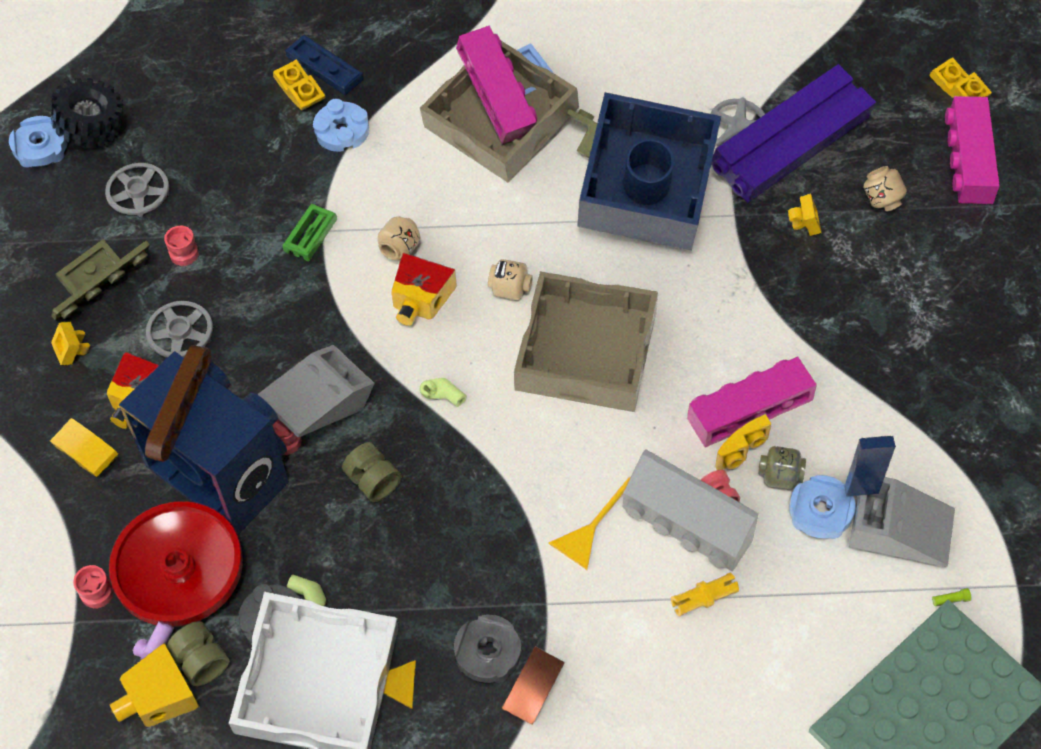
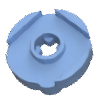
(341, 113)
(39, 154)
(816, 523)

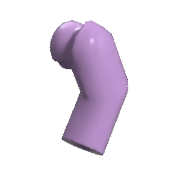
(159, 636)

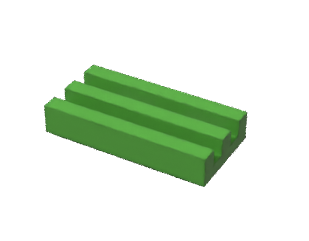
(301, 249)

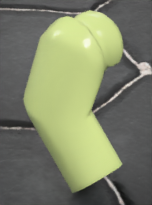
(442, 388)
(311, 590)

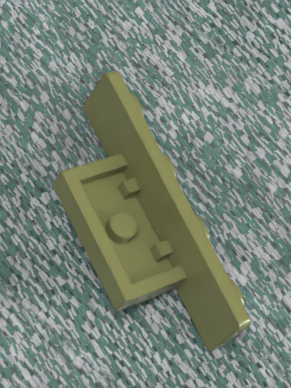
(91, 271)

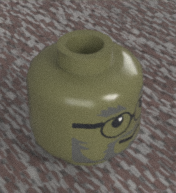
(782, 467)

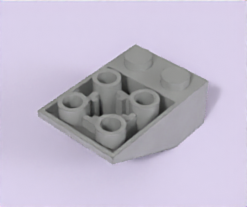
(318, 391)
(903, 524)

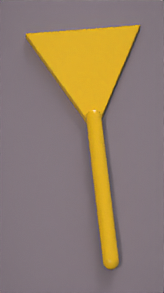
(578, 543)
(401, 683)

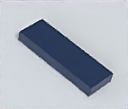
(324, 65)
(869, 465)

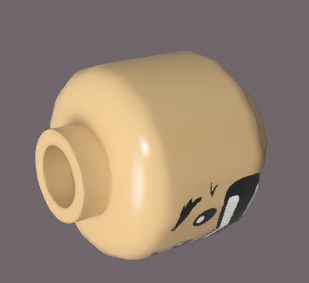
(509, 279)

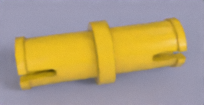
(704, 594)

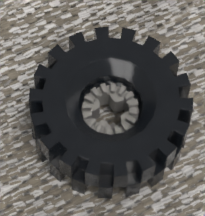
(86, 99)

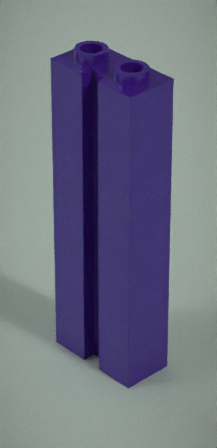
(792, 133)

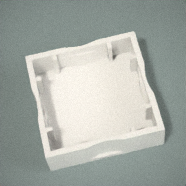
(314, 675)

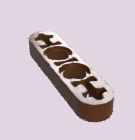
(178, 403)

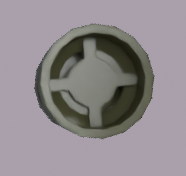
(371, 471)
(199, 654)

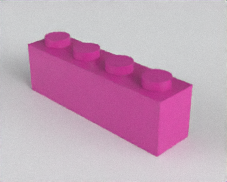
(496, 84)
(973, 150)
(761, 393)

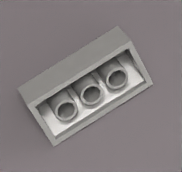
(689, 511)

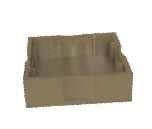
(461, 120)
(586, 341)

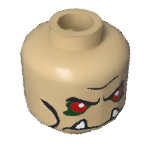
(885, 188)
(398, 237)

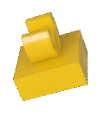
(805, 216)
(67, 343)

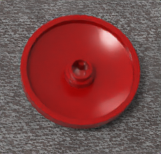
(176, 563)

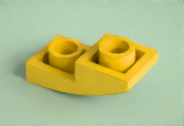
(957, 82)
(298, 85)
(84, 447)
(735, 448)

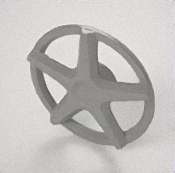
(739, 121)
(137, 188)
(179, 328)

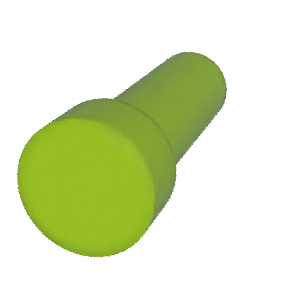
(962, 595)

